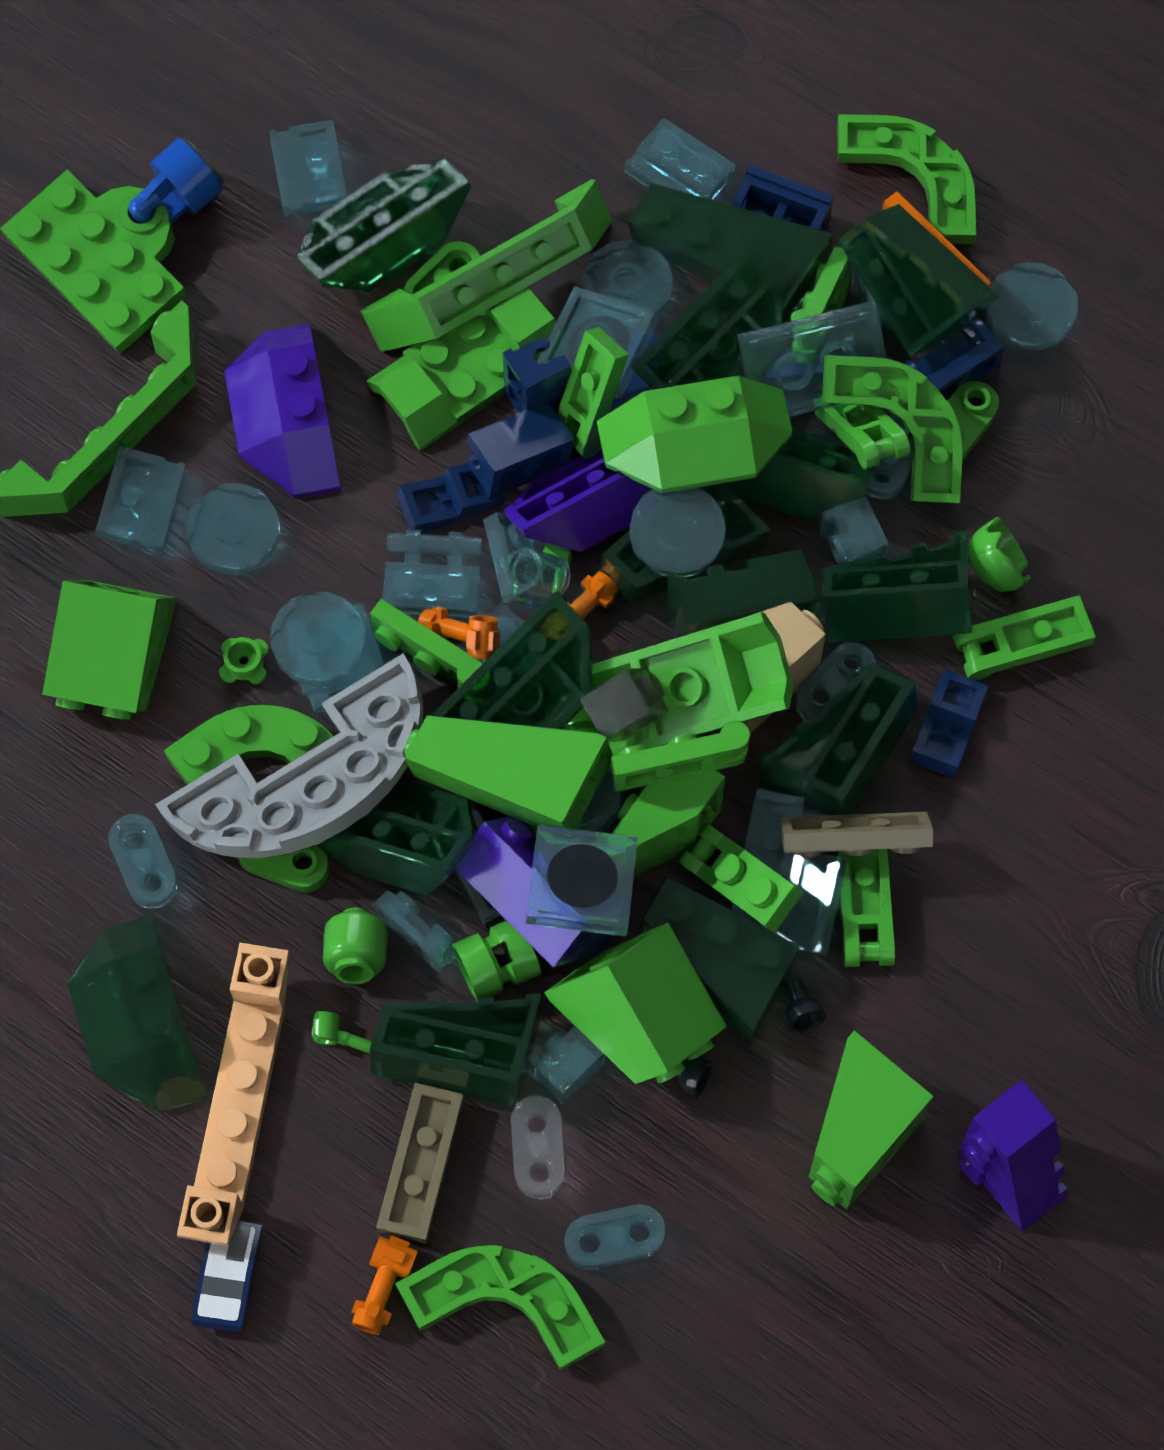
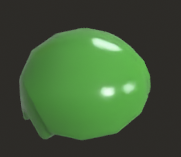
(997, 557)

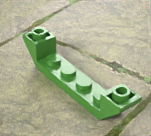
(494, 276)
(28, 493)

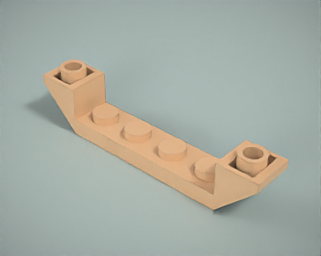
(239, 1096)

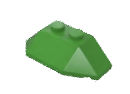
(696, 433)

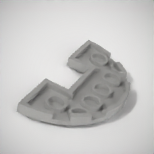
(315, 792)

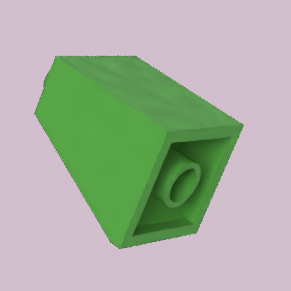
(107, 647)
(641, 1005)
(866, 1122)

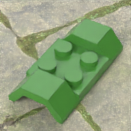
(462, 371)
(709, 679)

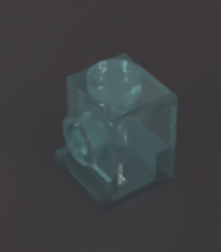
(853, 531)
(567, 1063)

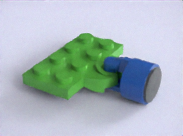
(111, 247)

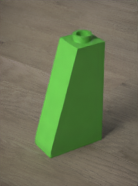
(512, 768)

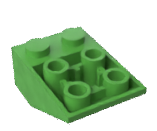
(670, 817)

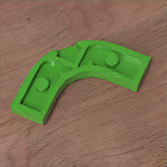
(921, 153)
(918, 405)
(249, 732)
(507, 1277)

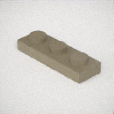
(856, 833)
(420, 1163)

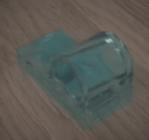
(523, 574)

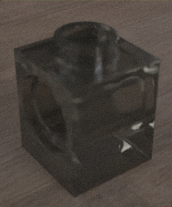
(625, 704)

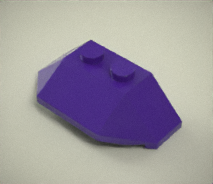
(283, 412)
(576, 504)

